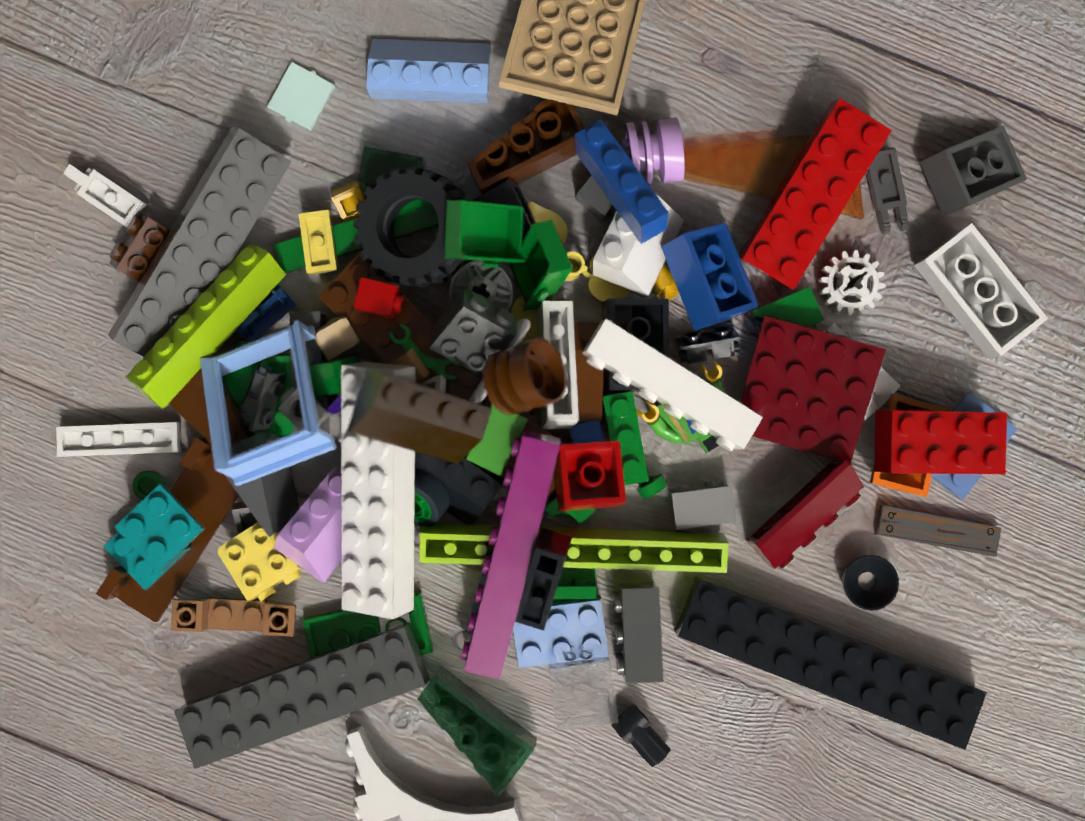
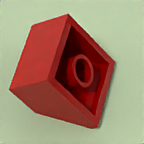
(589, 476)

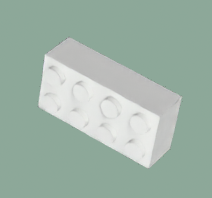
(981, 292)

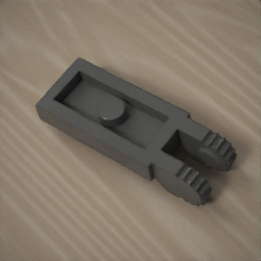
(888, 190)

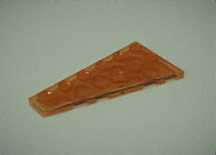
(752, 167)

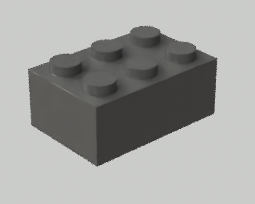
(638, 632)

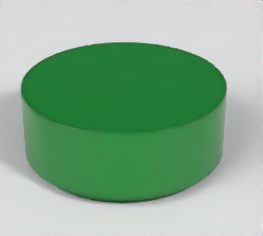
(146, 482)
(652, 487)

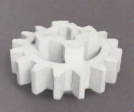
(843, 275)

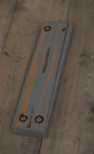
(938, 531)

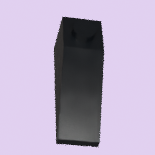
(543, 578)

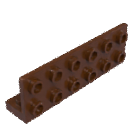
(209, 500)

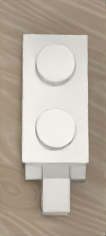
(105, 194)

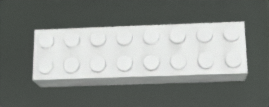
(375, 510)

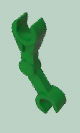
(437, 365)

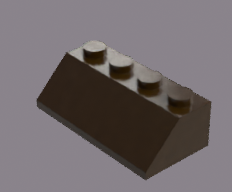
(417, 417)

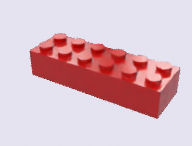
(814, 193)

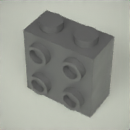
(472, 331)

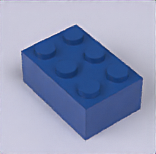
(709, 276)

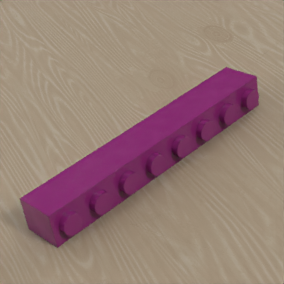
(511, 554)

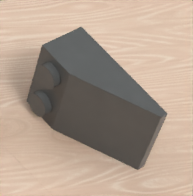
(973, 170)
(270, 497)

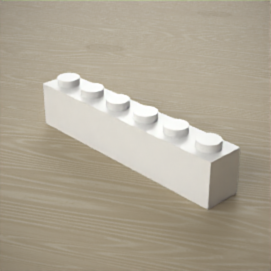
(671, 385)

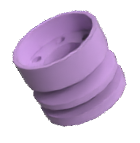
(656, 151)

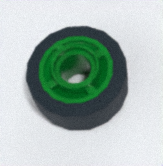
(430, 499)

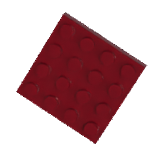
(811, 387)

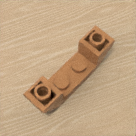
(200, 614)

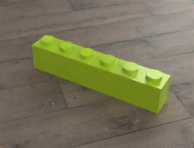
(206, 325)

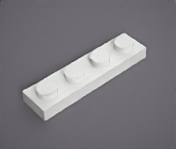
(118, 439)

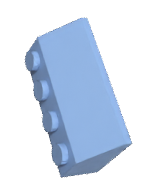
(429, 71)

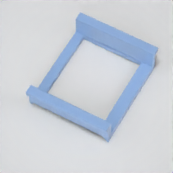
(281, 452)

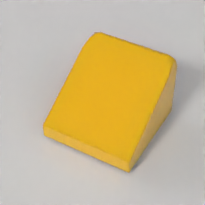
(347, 199)

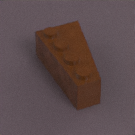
(529, 147)

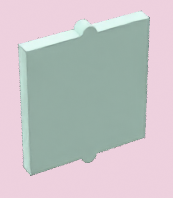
(301, 96)

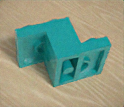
(153, 536)

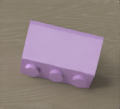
(315, 531)

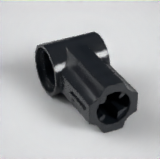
(636, 729)

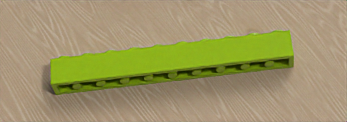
(588, 548)

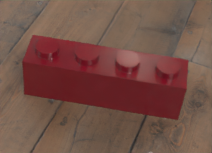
(805, 513)

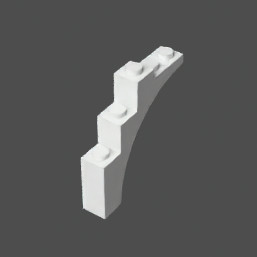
(388, 796)

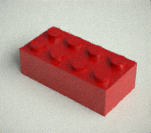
(940, 442)

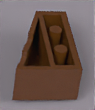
(192, 407)

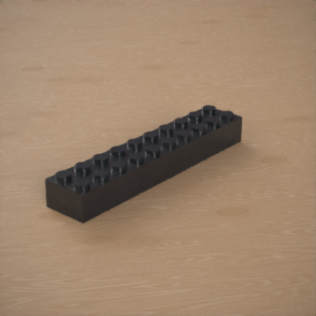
(830, 663)

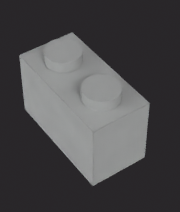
(702, 506)

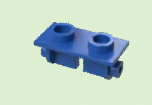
(266, 314)

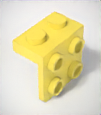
(257, 564)

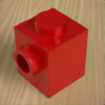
(378, 298)

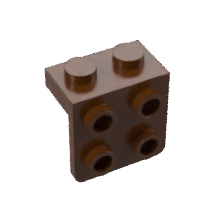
(138, 247)

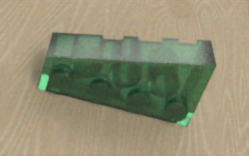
(478, 728)

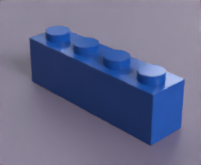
(621, 181)

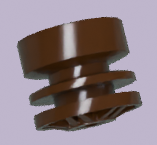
(524, 377)

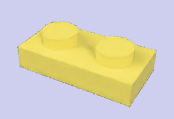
(318, 242)

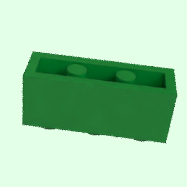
(624, 427)

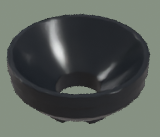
(885, 584)

